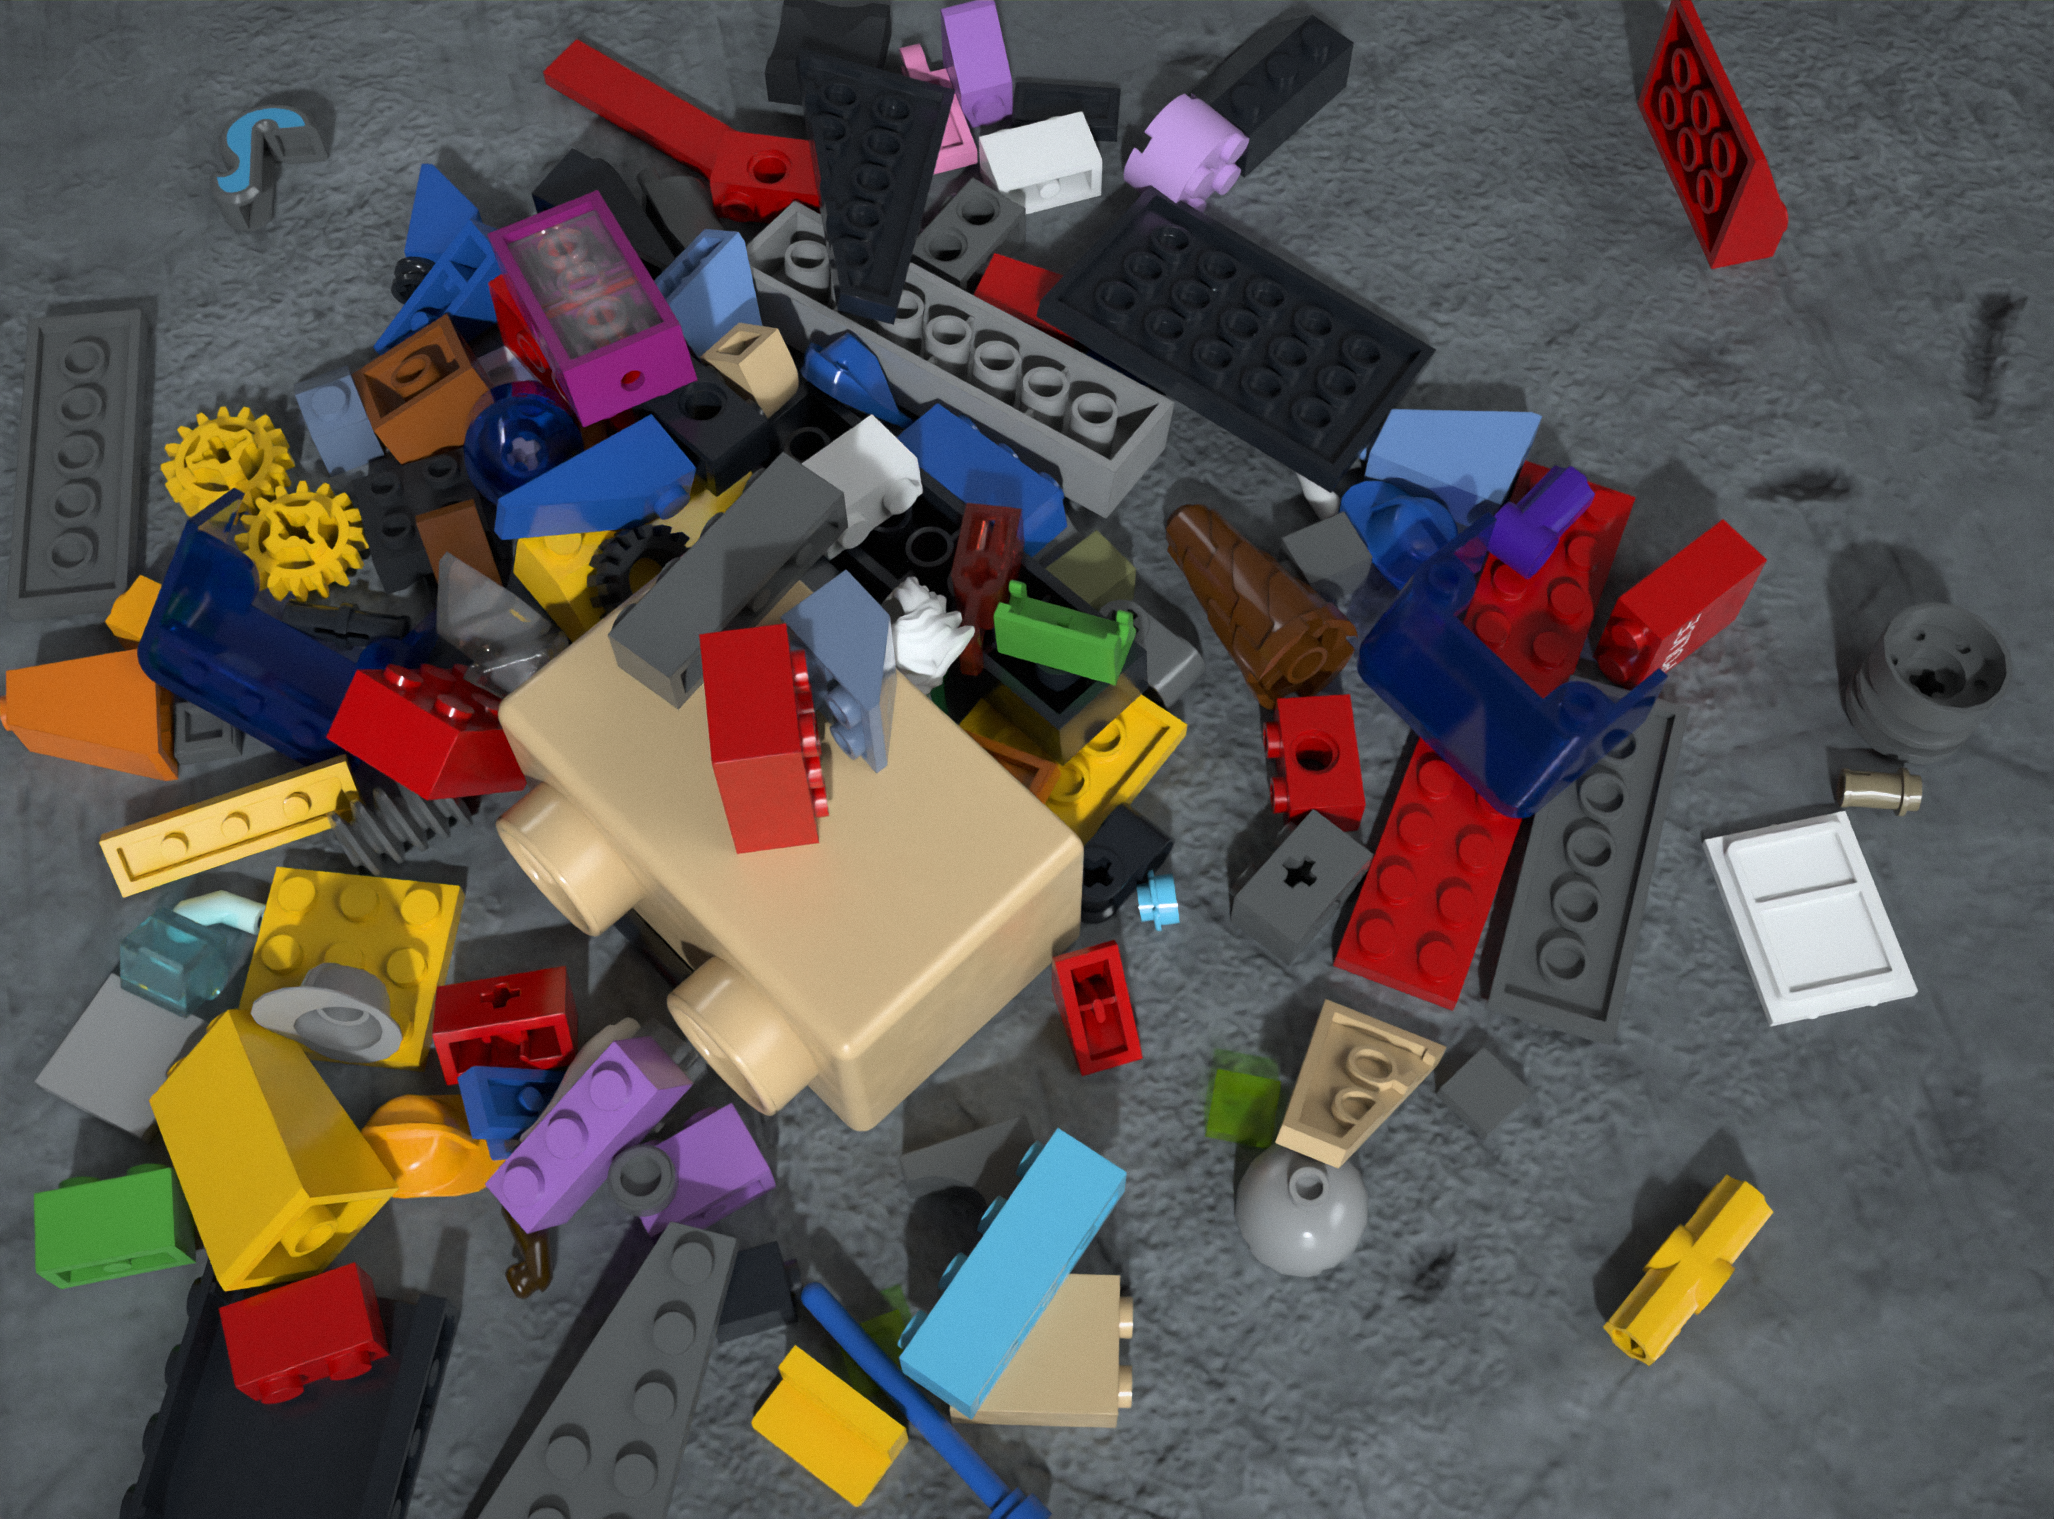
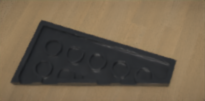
(873, 167)

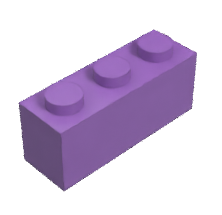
(586, 1130)

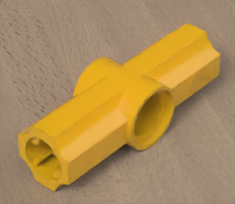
(1688, 1270)

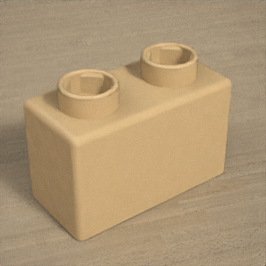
(812, 960)

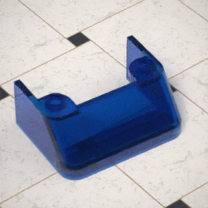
(243, 662)
(1473, 705)

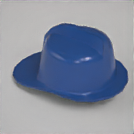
(1397, 527)

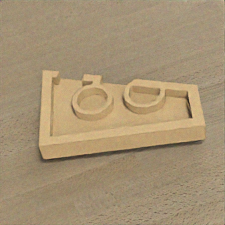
(1351, 1082)

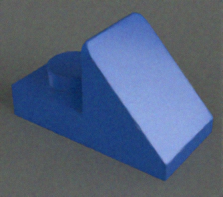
(505, 1103)

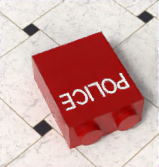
(1678, 606)

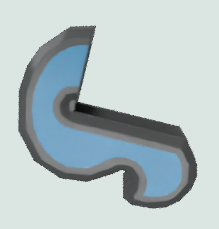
(250, 149)

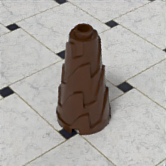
(1263, 616)

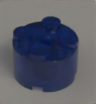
(513, 412)

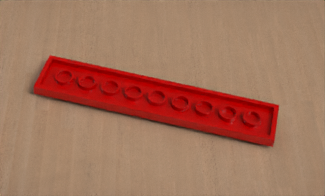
(1443, 839)

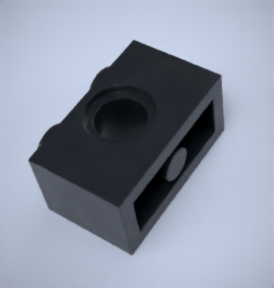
(712, 428)

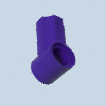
(1532, 528)

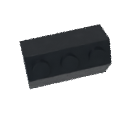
(1278, 83)

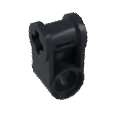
(1119, 860)

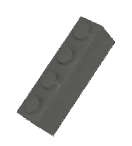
(729, 576)

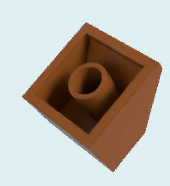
(423, 392)

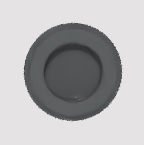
(642, 1180)

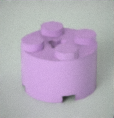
(1188, 153)

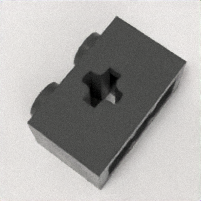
(1290, 918)

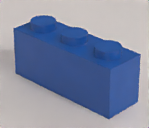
(986, 473)

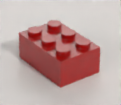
(428, 731)
(763, 737)

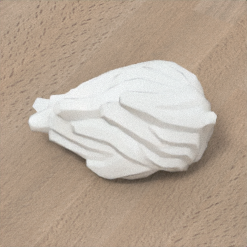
(924, 634)

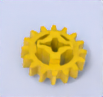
(227, 456)
(299, 543)

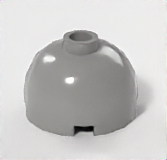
(1300, 1211)

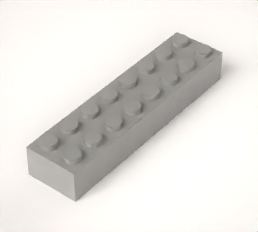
(955, 350)

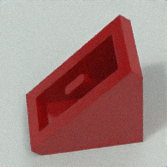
(1095, 1007)

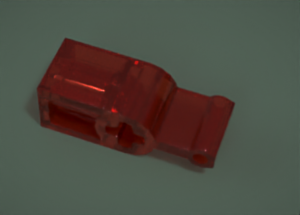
(983, 571)

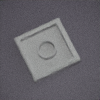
(120, 1058)

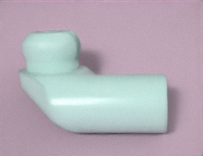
(223, 908)

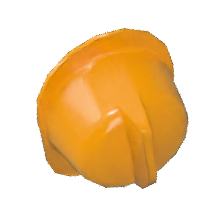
(429, 1146)

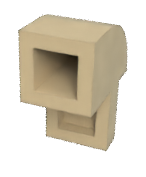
(755, 365)

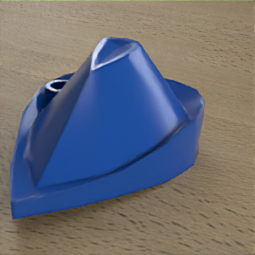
(852, 377)

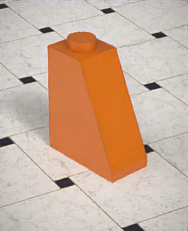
(94, 714)

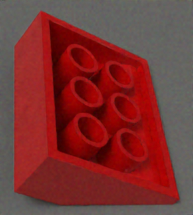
(1709, 145)

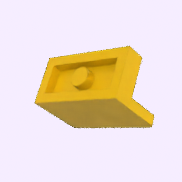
(829, 1428)

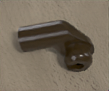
(537, 1267)

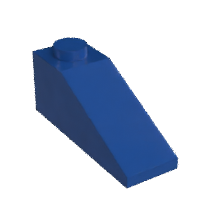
(453, 287)
(605, 488)

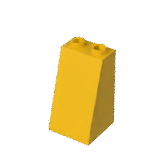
(265, 1155)

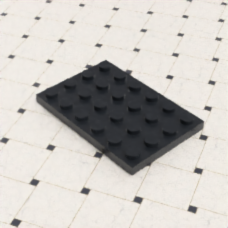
(1238, 336)

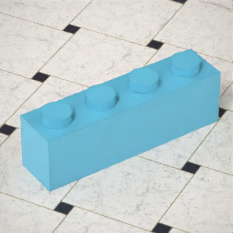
(1011, 1273)

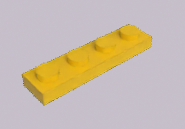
(230, 826)

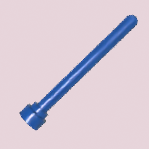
(919, 1410)

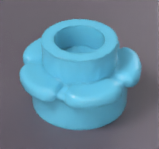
(1158, 900)

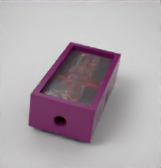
(592, 308)

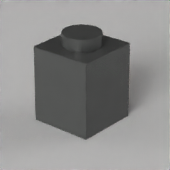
(1327, 557)

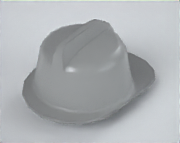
(334, 1013)

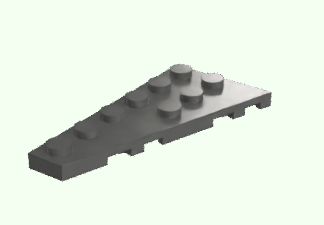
(630, 1403)

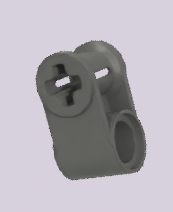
(1170, 659)

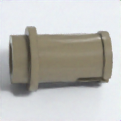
(1880, 790)

